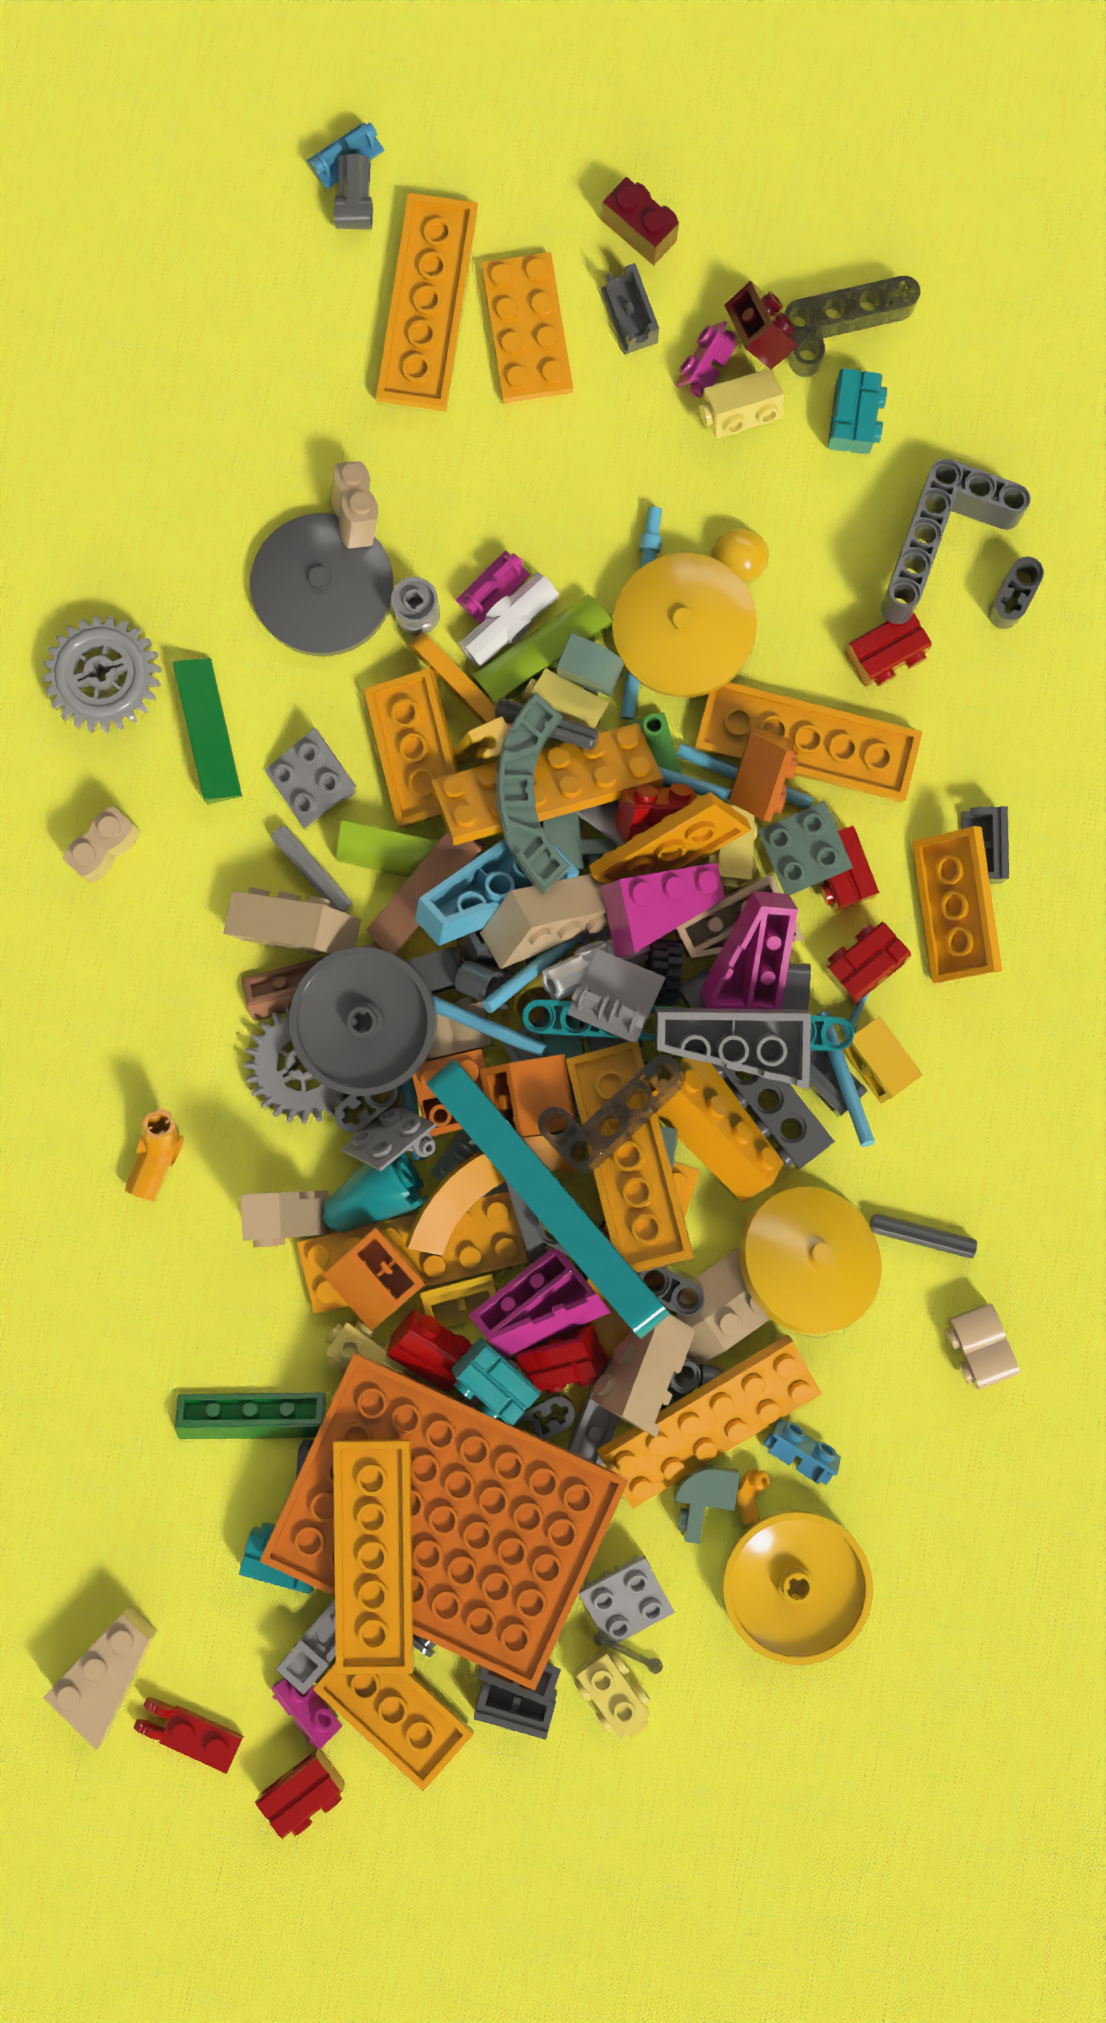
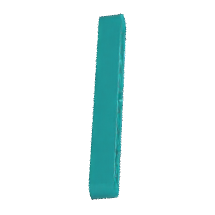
(558, 1026)
(548, 1199)

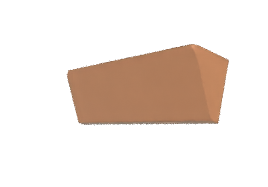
(397, 918)
(275, 989)

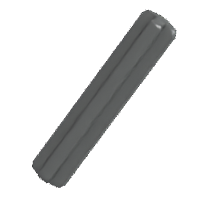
(566, 730)
(923, 1235)

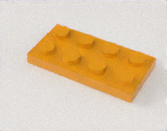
(527, 327)
(411, 743)
(675, 841)
(957, 905)
(398, 1720)

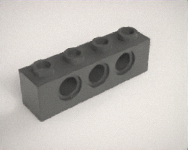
(812, 1135)

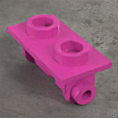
(713, 346)
(496, 582)
(309, 1710)

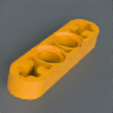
(454, 678)

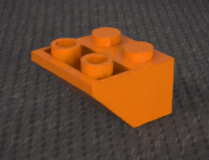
(762, 773)
(528, 1088)
(429, 1104)
(375, 1278)

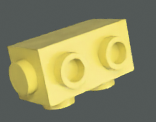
(742, 403)
(568, 698)
(736, 859)
(357, 1338)
(619, 1702)

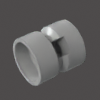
(415, 606)

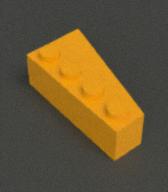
(719, 1130)

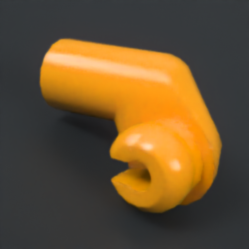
(748, 1490)

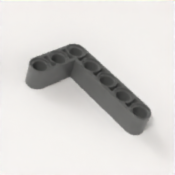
(942, 498)

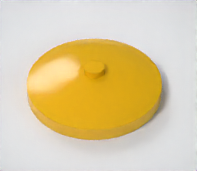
(684, 625)
(810, 1260)
(797, 1587)

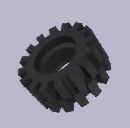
(666, 960)

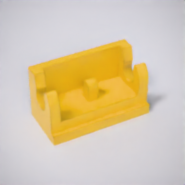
(483, 743)
(881, 1060)
(456, 1301)

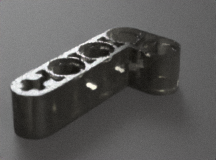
(852, 317)
(615, 1108)

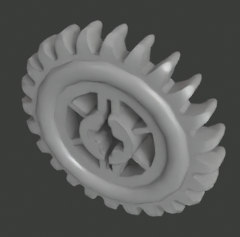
(68, 684)
(273, 1082)

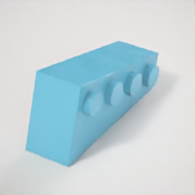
(473, 894)

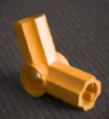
(157, 1151)

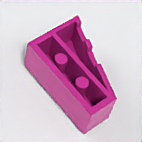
(656, 903)
(755, 956)
(538, 1305)

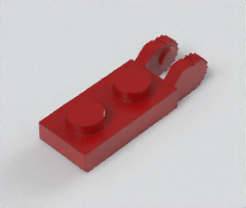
(191, 1735)

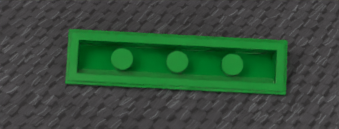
(207, 730)
(249, 1415)

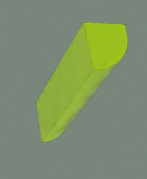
(542, 649)
(382, 849)

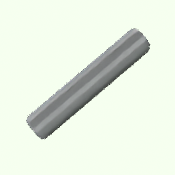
(310, 869)

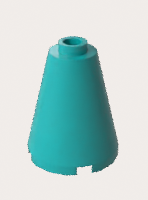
(374, 1195)

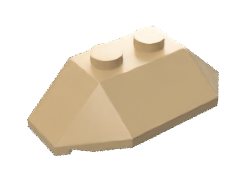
(726, 1313)

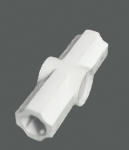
(509, 619)
(565, 976)

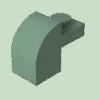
(590, 665)
(565, 835)
(703, 1487)

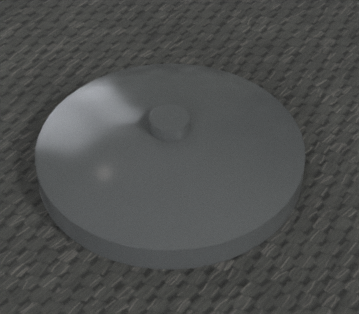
(317, 590)
(363, 1021)

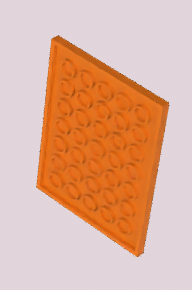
(495, 1519)

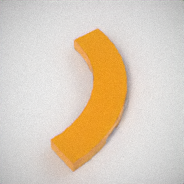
(463, 1188)

